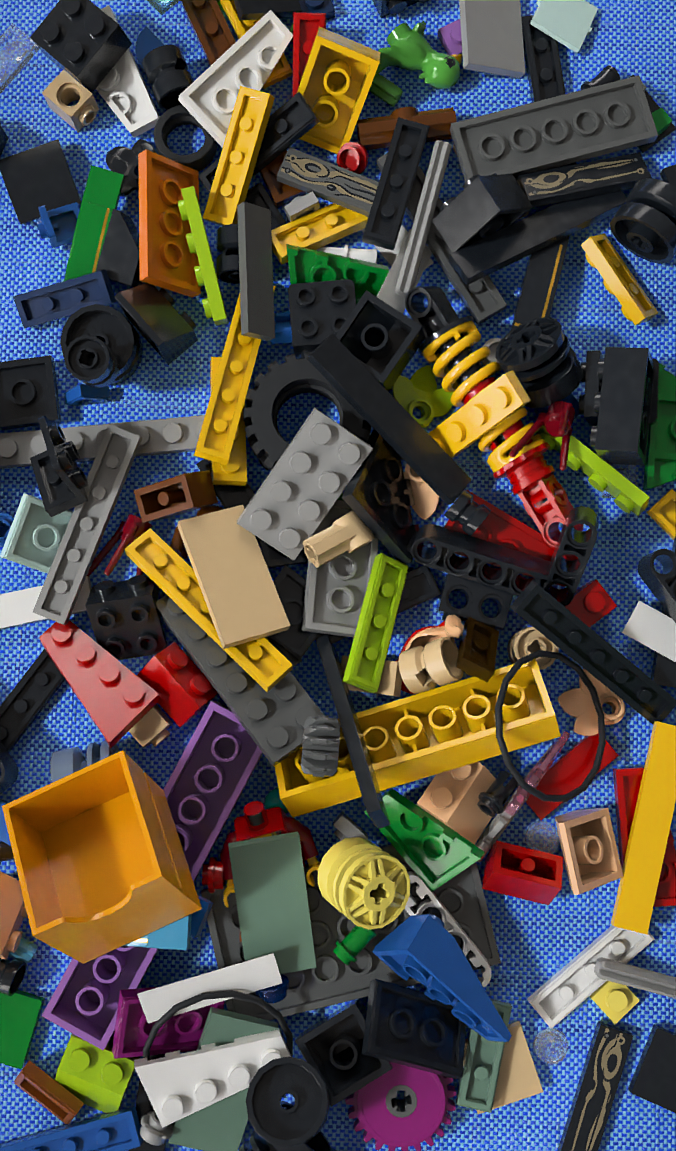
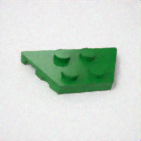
(661, 445)

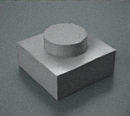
(301, 206)
(347, 828)

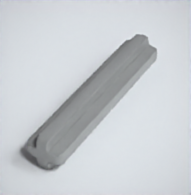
(635, 977)

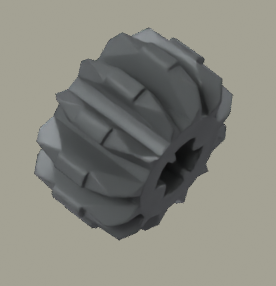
(320, 746)

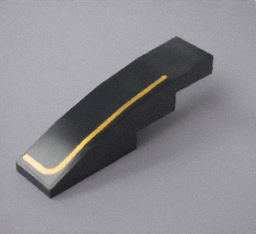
(540, 283)

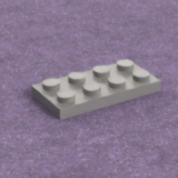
(304, 484)
(338, 587)

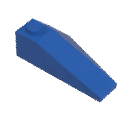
(432, 956)

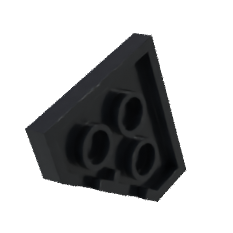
(384, 498)

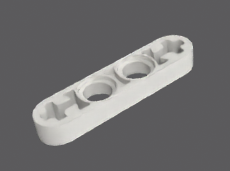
(451, 925)

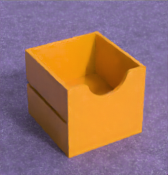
(99, 859)

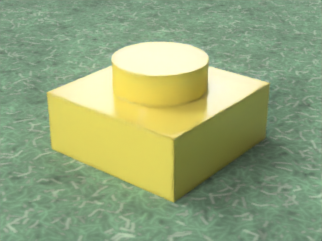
(614, 1000)

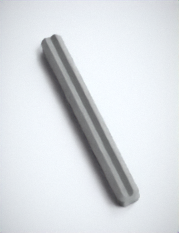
(423, 217)

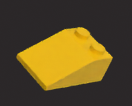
(336, 87)

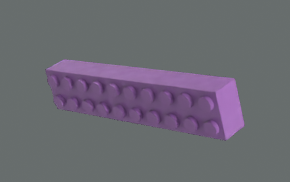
(200, 800)

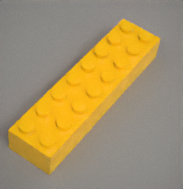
(429, 736)

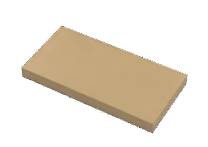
(233, 577)

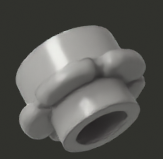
(152, 1130)

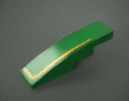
(96, 208)

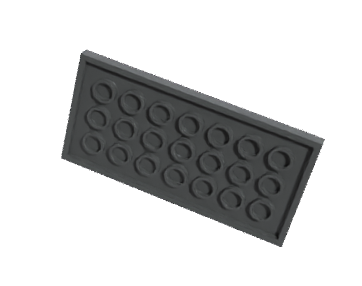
(332, 979)

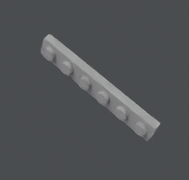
(87, 525)

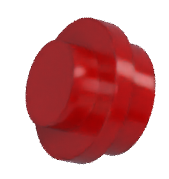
(353, 157)
(213, 875)

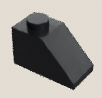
(121, 251)

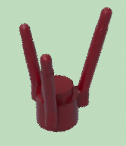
(557, 423)
(127, 532)

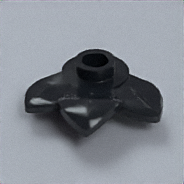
(125, 162)

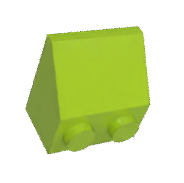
(95, 1074)

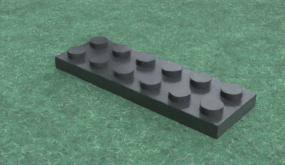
(555, 130)
(271, 717)

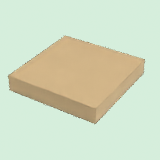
(517, 1070)

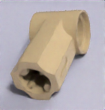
(344, 535)

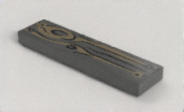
(328, 181)

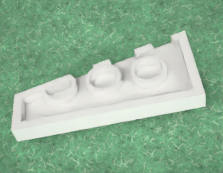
(244, 64)
(127, 93)
(202, 1077)

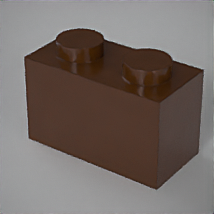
(175, 496)

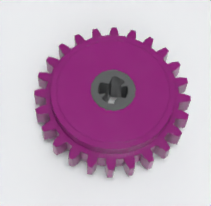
(405, 1120)

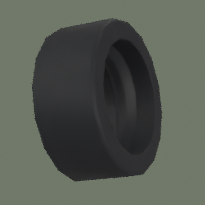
(167, 123)

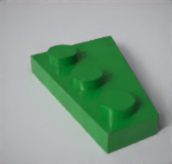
(425, 842)

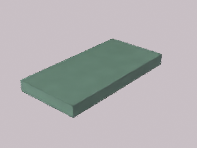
(273, 901)
(224, 1122)

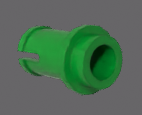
(353, 944)

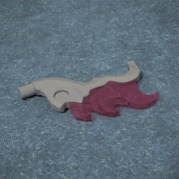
(519, 797)

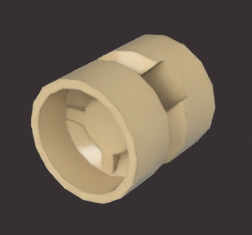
(529, 641)
(430, 665)

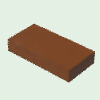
(48, 1092)

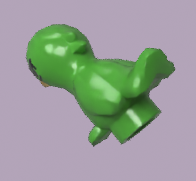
(413, 52)

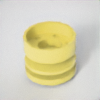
(364, 882)

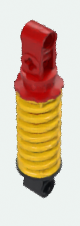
(449, 346)

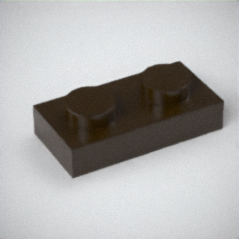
(478, 650)

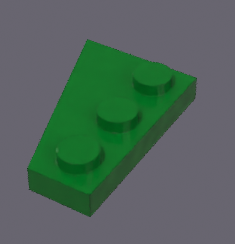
(318, 266)

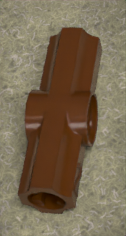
(378, 131)

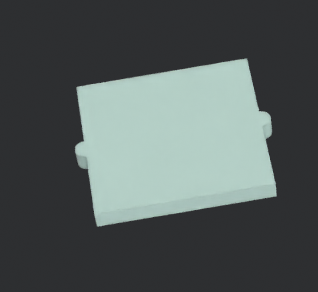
(565, 20)

